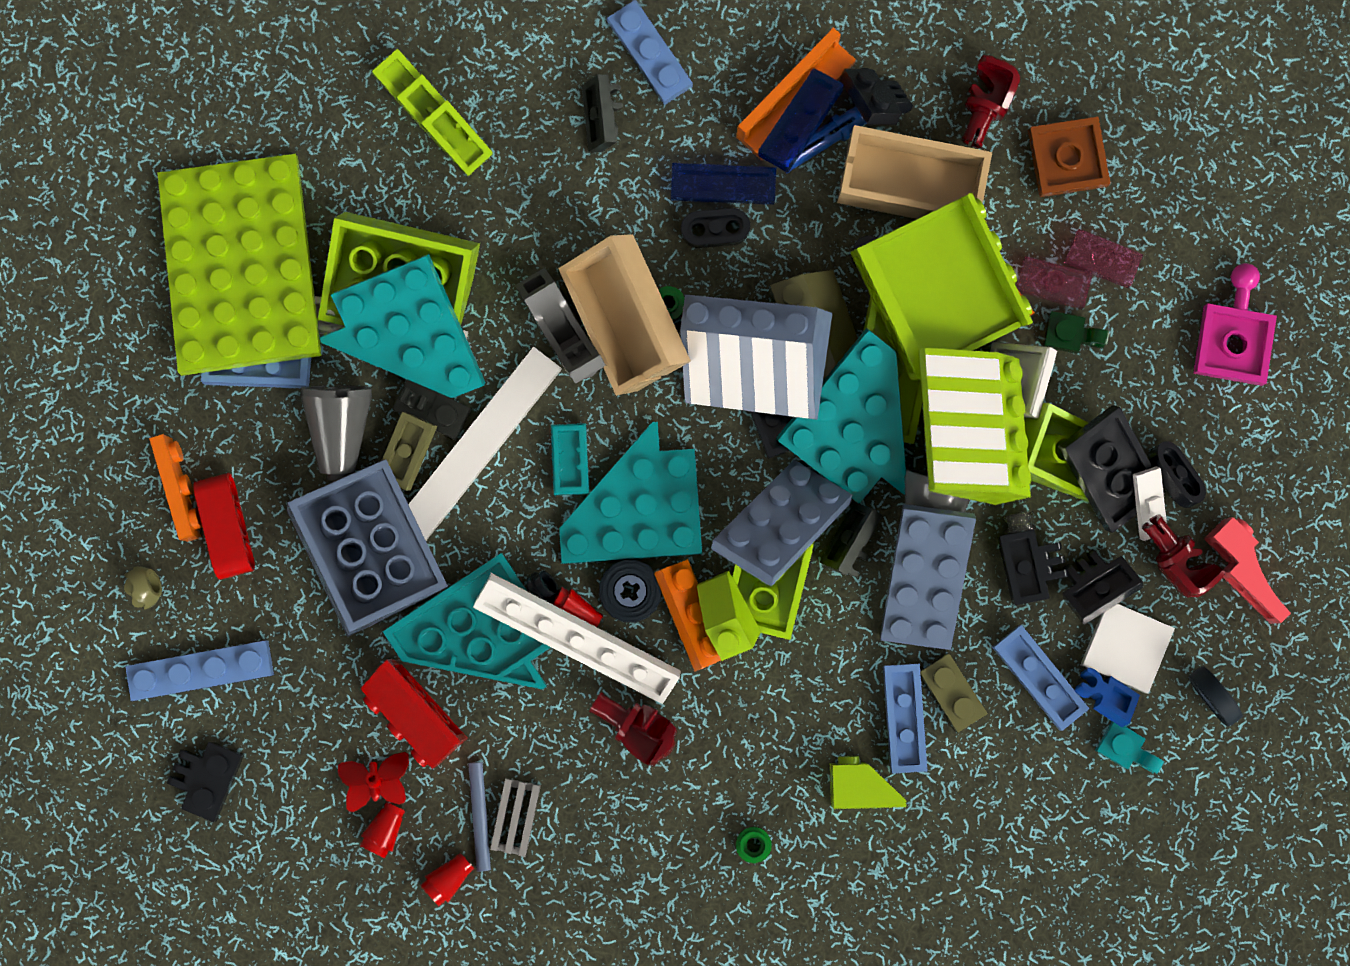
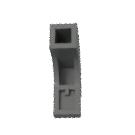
(559, 326)

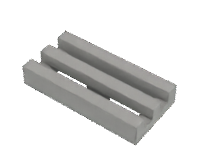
(508, 847)

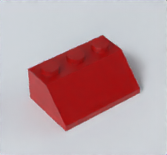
(412, 714)

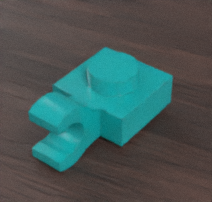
(1124, 748)

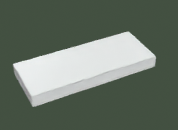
(1148, 497)

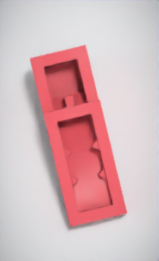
(1236, 545)

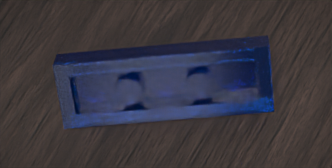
(800, 120)
(723, 183)

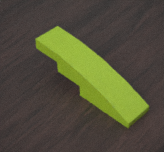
(432, 112)

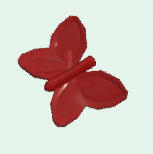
(375, 782)

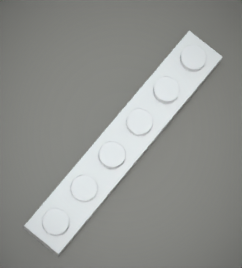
(576, 638)

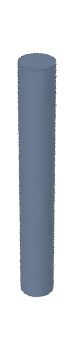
(479, 816)

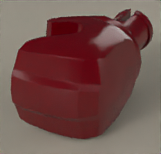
(1002, 83)
(1173, 558)
(639, 728)

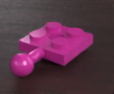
(1253, 329)

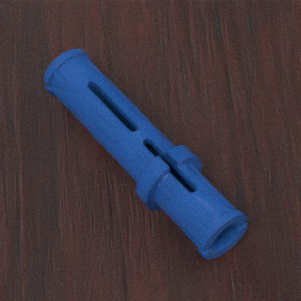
(828, 140)

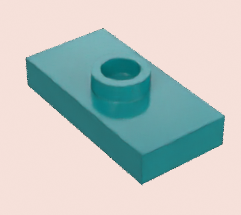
(570, 459)

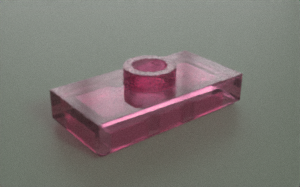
(1103, 258)
(1054, 282)

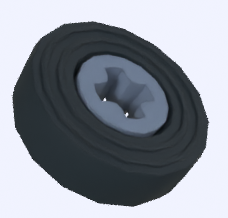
(612, 586)
(1215, 696)

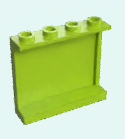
(942, 283)

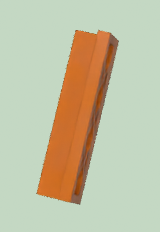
(825, 56)

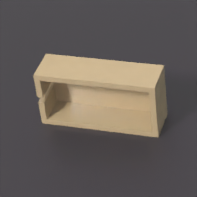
(909, 173)
(624, 314)

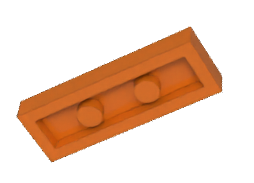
(176, 487)
(681, 596)

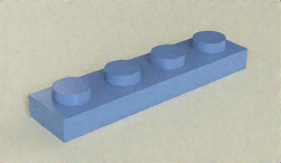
(199, 670)

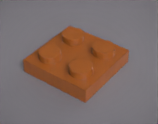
(1069, 156)

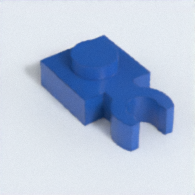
(1112, 697)

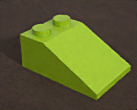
(1044, 456)
(778, 604)

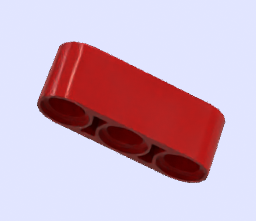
(224, 526)

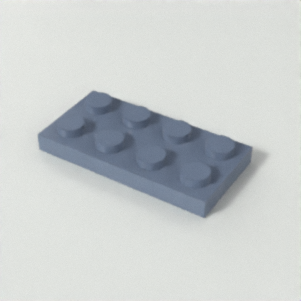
(781, 522)
(927, 576)

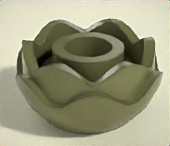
(143, 587)

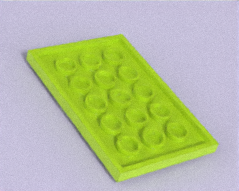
(238, 264)

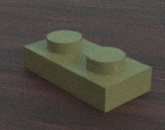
(408, 448)
(952, 693)

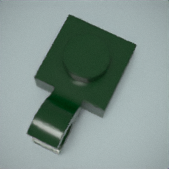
(1068, 333)

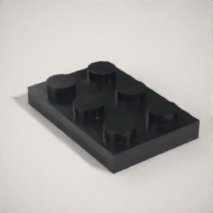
(1103, 462)

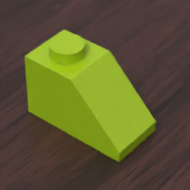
(727, 616)
(860, 786)

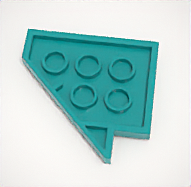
(407, 328)
(857, 422)
(638, 509)
(463, 640)

